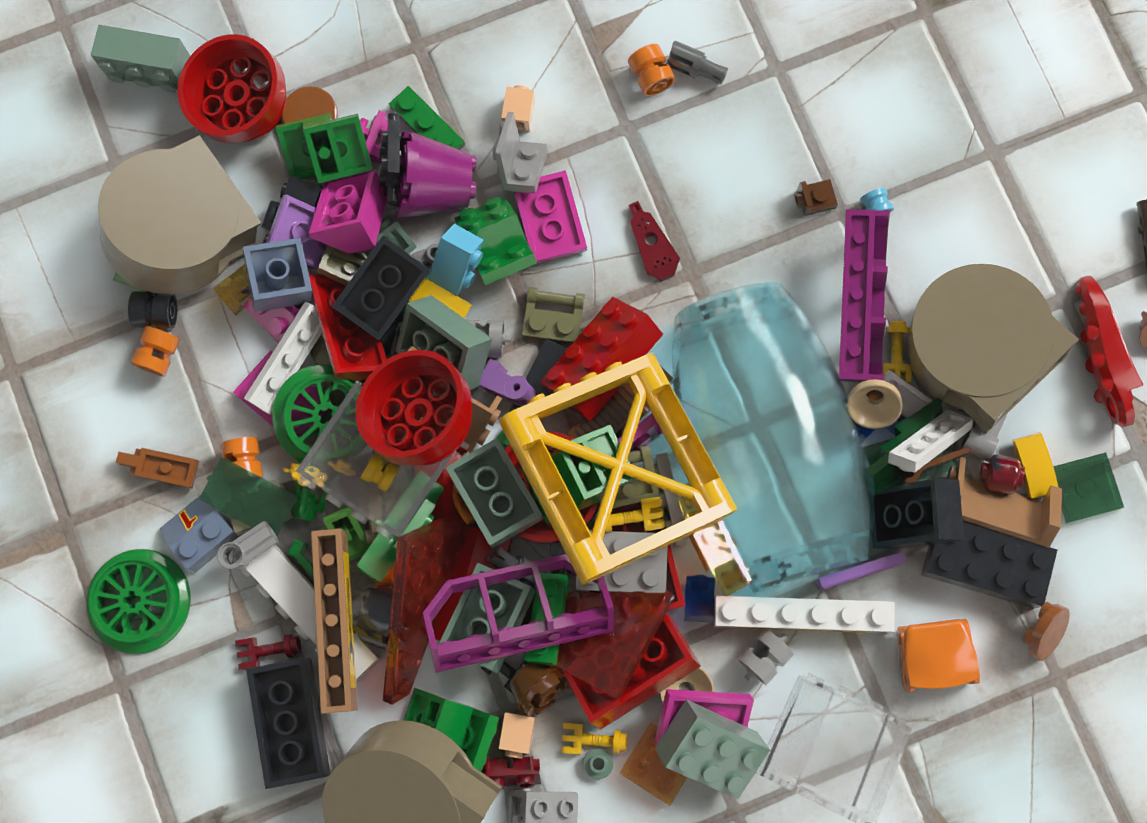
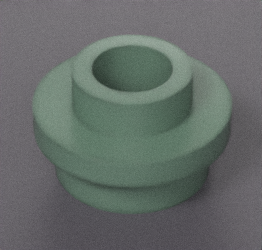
(608, 763)

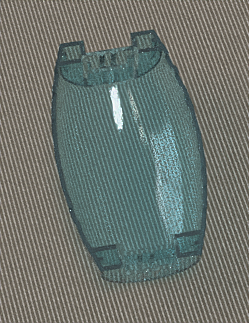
(775, 432)

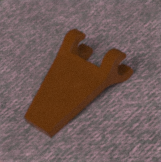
(909, 477)

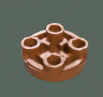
(308, 103)
(1048, 630)

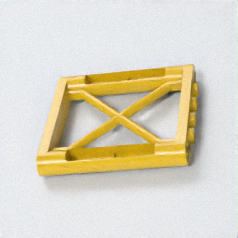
(651, 385)

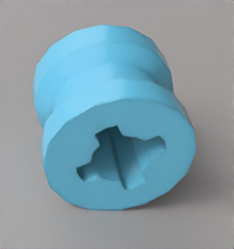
(877, 200)

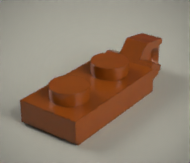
(160, 466)

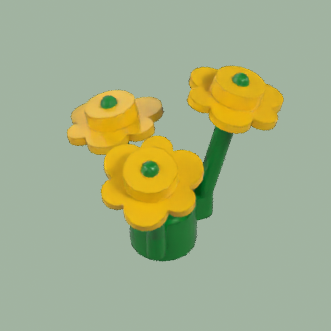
(307, 503)

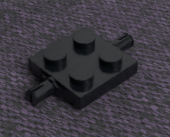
(390, 159)

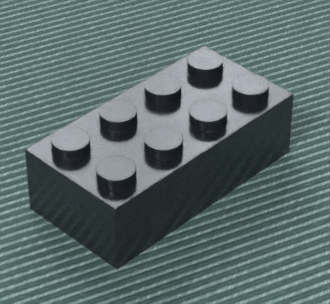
(993, 565)
(288, 722)

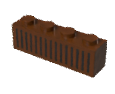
(612, 413)

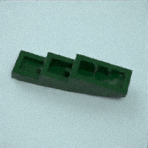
(883, 473)

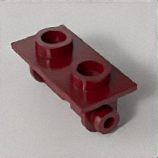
(523, 774)

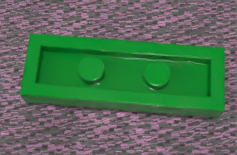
(424, 119)
(556, 592)

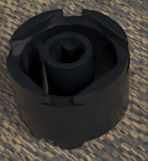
(374, 617)

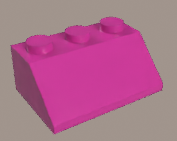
(350, 212)

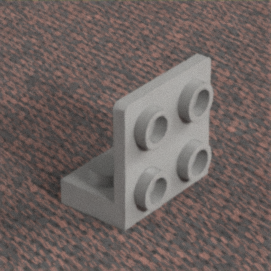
(518, 162)
(542, 807)

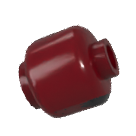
(1002, 474)

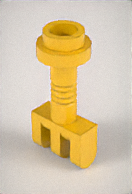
(897, 329)
(647, 515)
(617, 742)

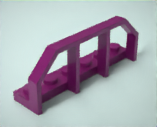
(863, 295)
(519, 639)

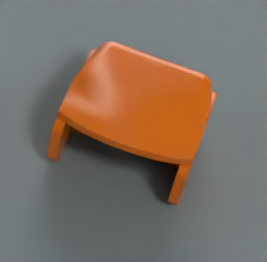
(937, 655)

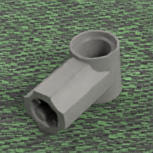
(982, 443)
(249, 546)

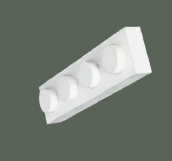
(285, 358)
(930, 441)

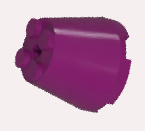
(433, 177)

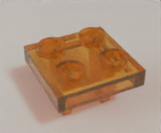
(649, 772)

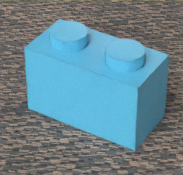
(456, 259)

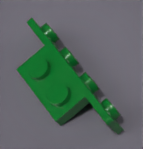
(382, 551)

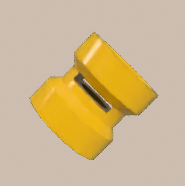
(380, 472)

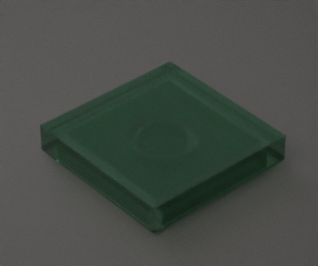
(1087, 487)

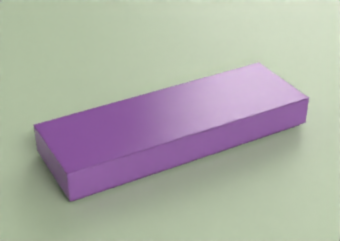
(860, 571)

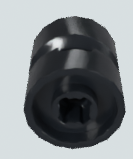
(148, 309)

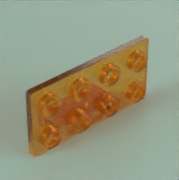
(717, 552)

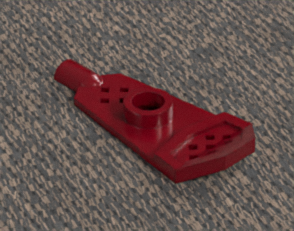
(653, 253)

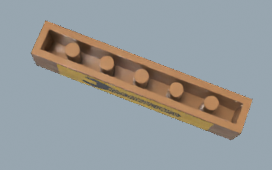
(334, 621)

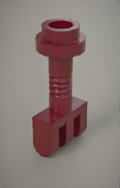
(290, 646)

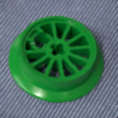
(285, 403)
(146, 638)

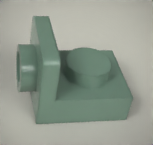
(396, 233)

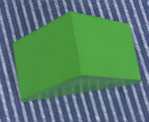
(356, 534)

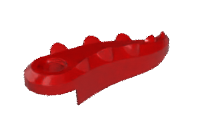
(1107, 354)

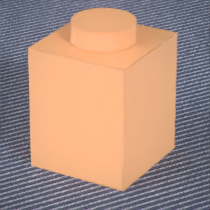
(521, 102)
(516, 734)

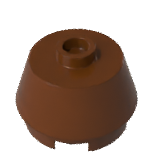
(536, 686)

